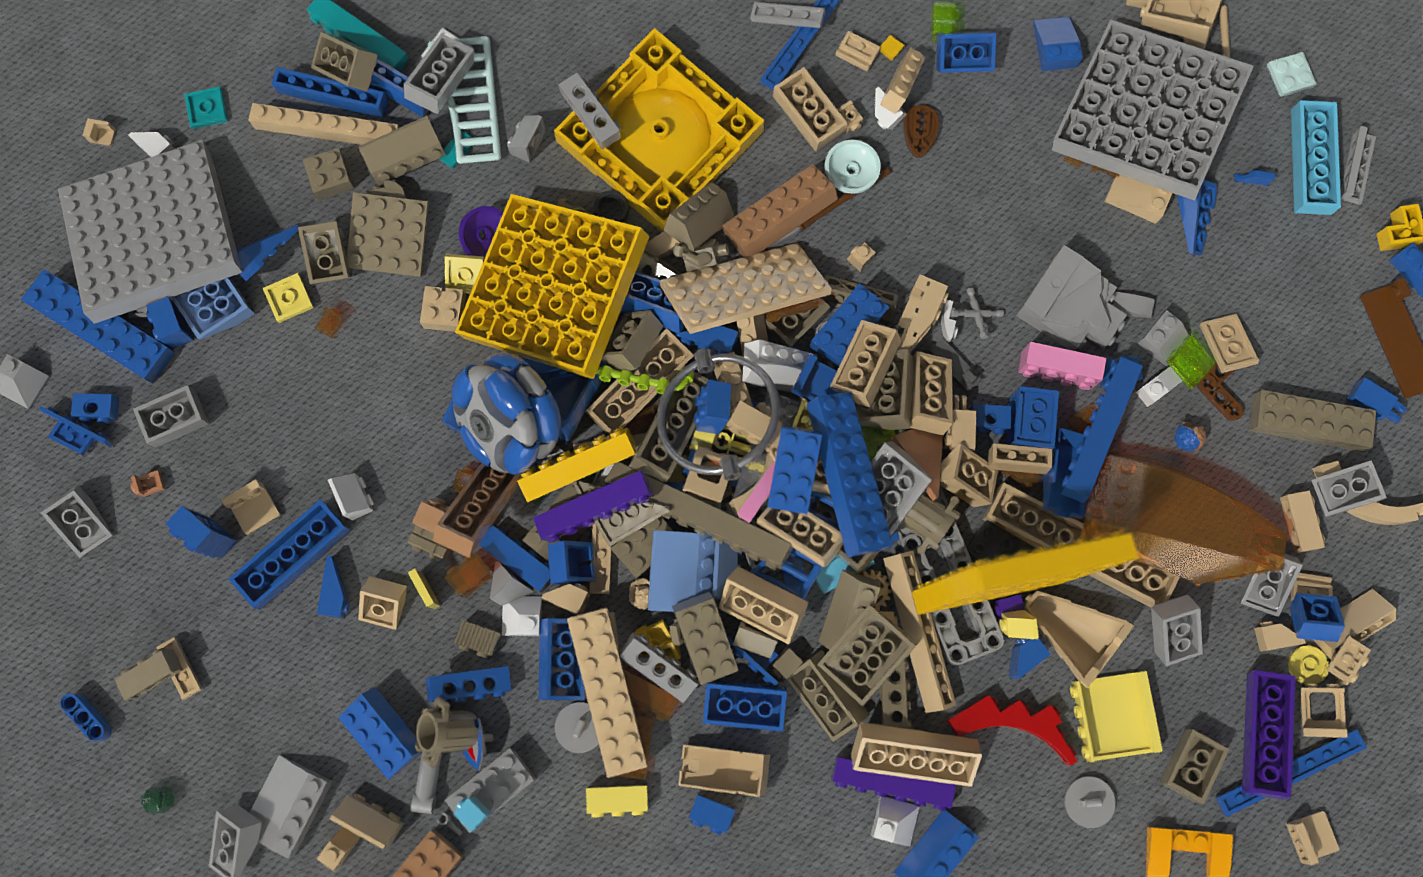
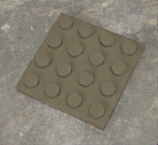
(387, 234)

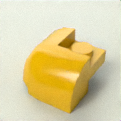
(659, 635)

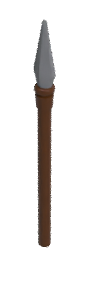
(842, 199)

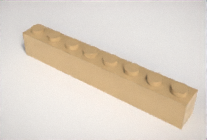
(317, 124)
(927, 655)

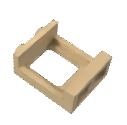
(701, 489)
(1323, 728)

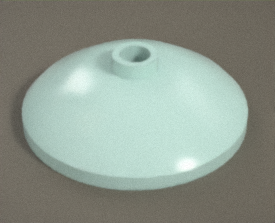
(854, 156)

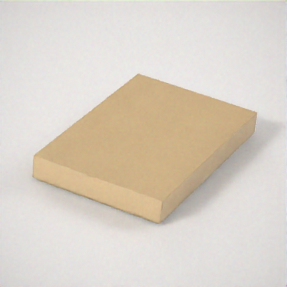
(1229, 343)

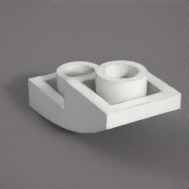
(948, 325)

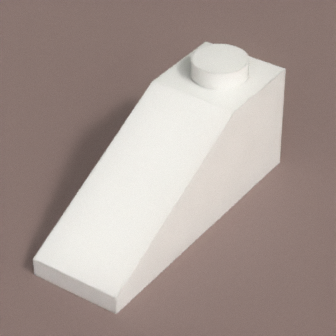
(1159, 386)

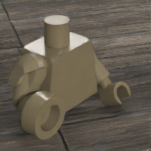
(704, 256)

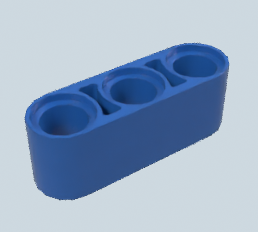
(77, 713)

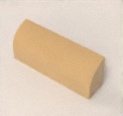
(1361, 620)

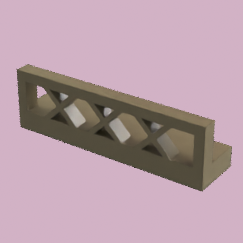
(840, 293)

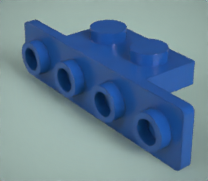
(72, 435)
(757, 662)

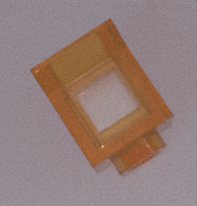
(461, 479)

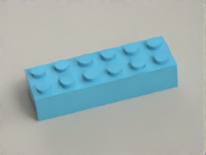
(1315, 157)

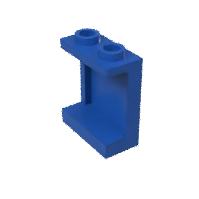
(814, 380)

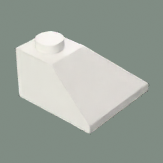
(522, 617)
(895, 821)

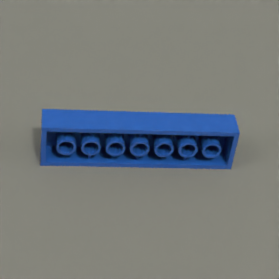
(112, 336)
(849, 474)

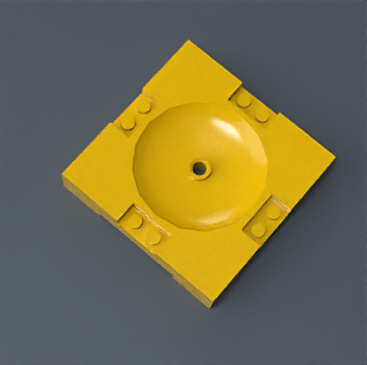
(699, 122)

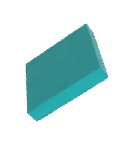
(206, 107)

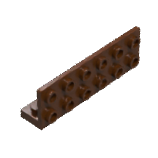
(1397, 335)

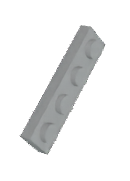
(787, 14)

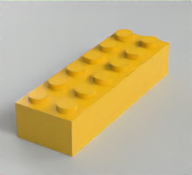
(577, 464)

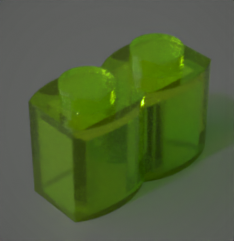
(943, 19)

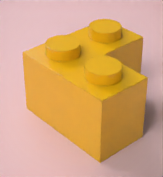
(1406, 229)

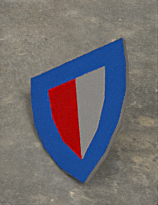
(477, 752)

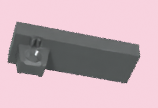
(961, 371)

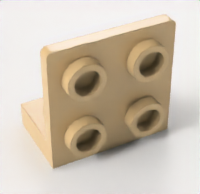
(252, 506)
(1348, 661)
(1312, 837)

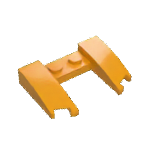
(1163, 840)

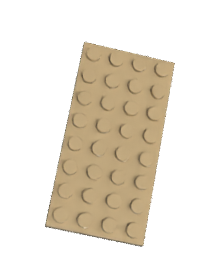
(744, 287)

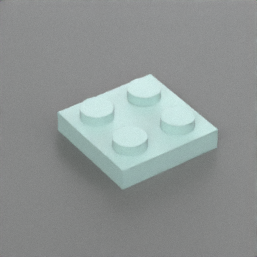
(1291, 74)

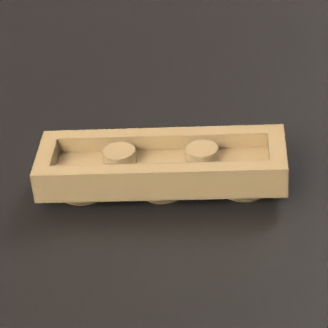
(186, 680)

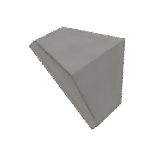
(507, 585)

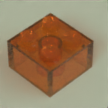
(469, 575)

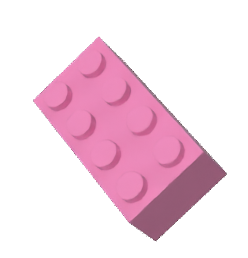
(1061, 365)

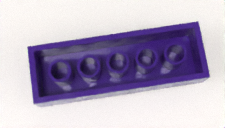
(1268, 735)

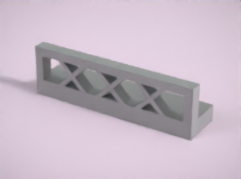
(1353, 165)

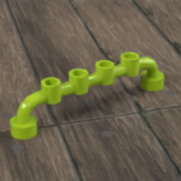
(643, 380)

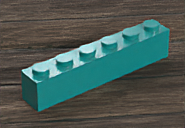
(344, 25)

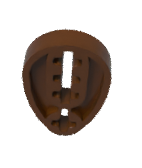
(929, 129)

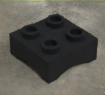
(991, 543)

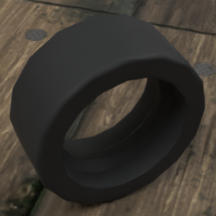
(612, 194)

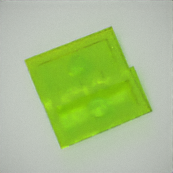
(1190, 361)

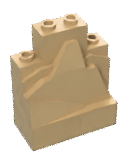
(1186, 18)

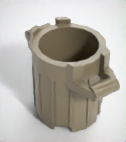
(930, 520)
(444, 731)

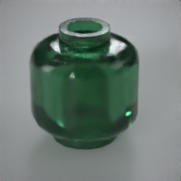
(157, 800)

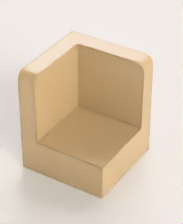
(99, 132)

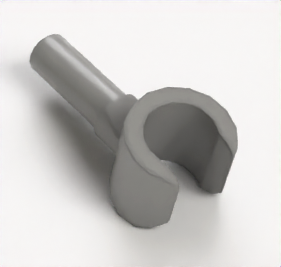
(449, 823)

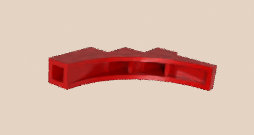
(1041, 723)

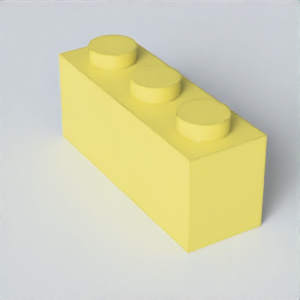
(617, 800)

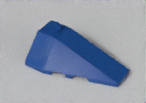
(1196, 216)
(252, 255)

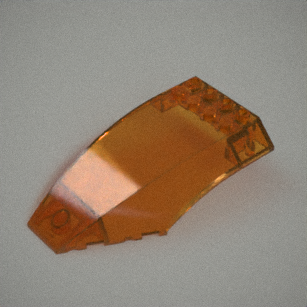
(1180, 521)

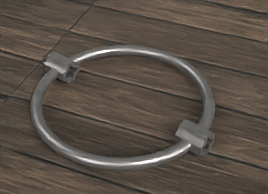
(729, 464)

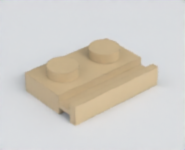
(857, 51)
(1312, 585)

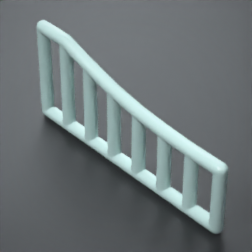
(491, 106)

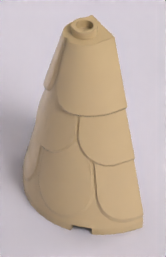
(1078, 633)

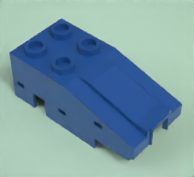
(1062, 455)

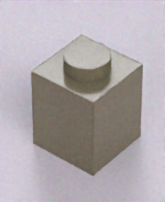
(786, 663)

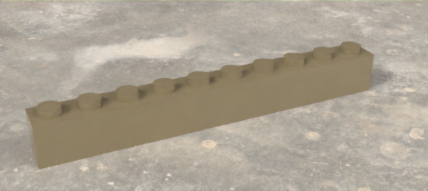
(712, 521)

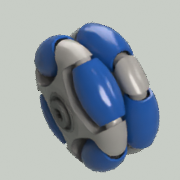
(505, 413)

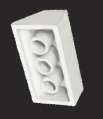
(779, 362)

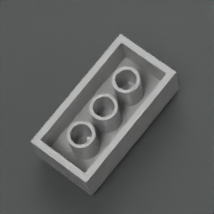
(439, 73)
(495, 783)

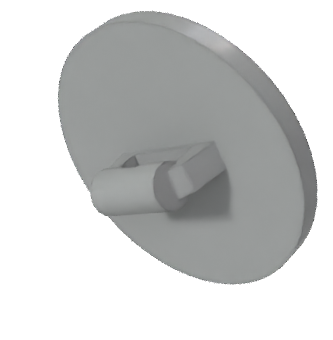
(576, 728)
(1089, 802)

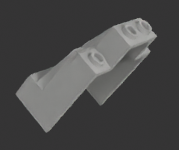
(1073, 303)

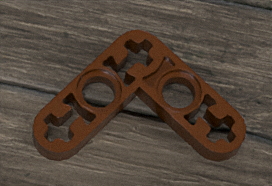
(1215, 382)

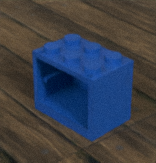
(1033, 418)

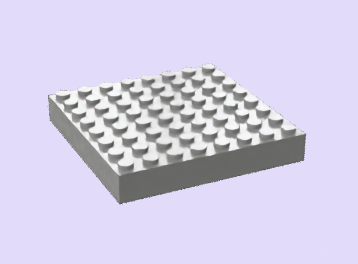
(1152, 109)
(148, 231)

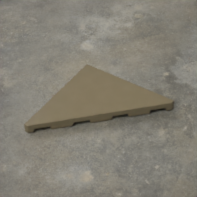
(623, 523)

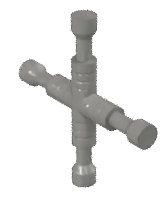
(977, 313)

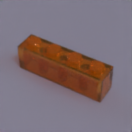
(650, 697)

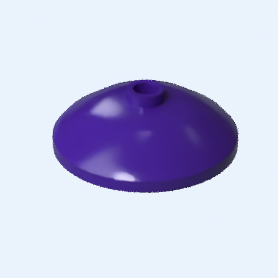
(477, 220)

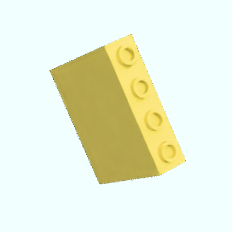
(1116, 717)

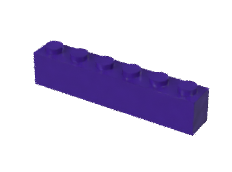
(593, 506)
(902, 787)

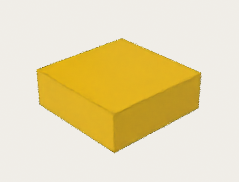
(891, 47)

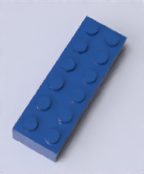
(289, 555)

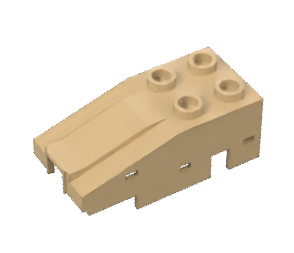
(928, 312)
(724, 770)

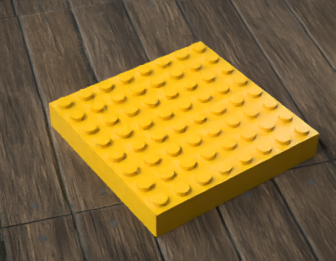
(552, 285)
(1024, 572)

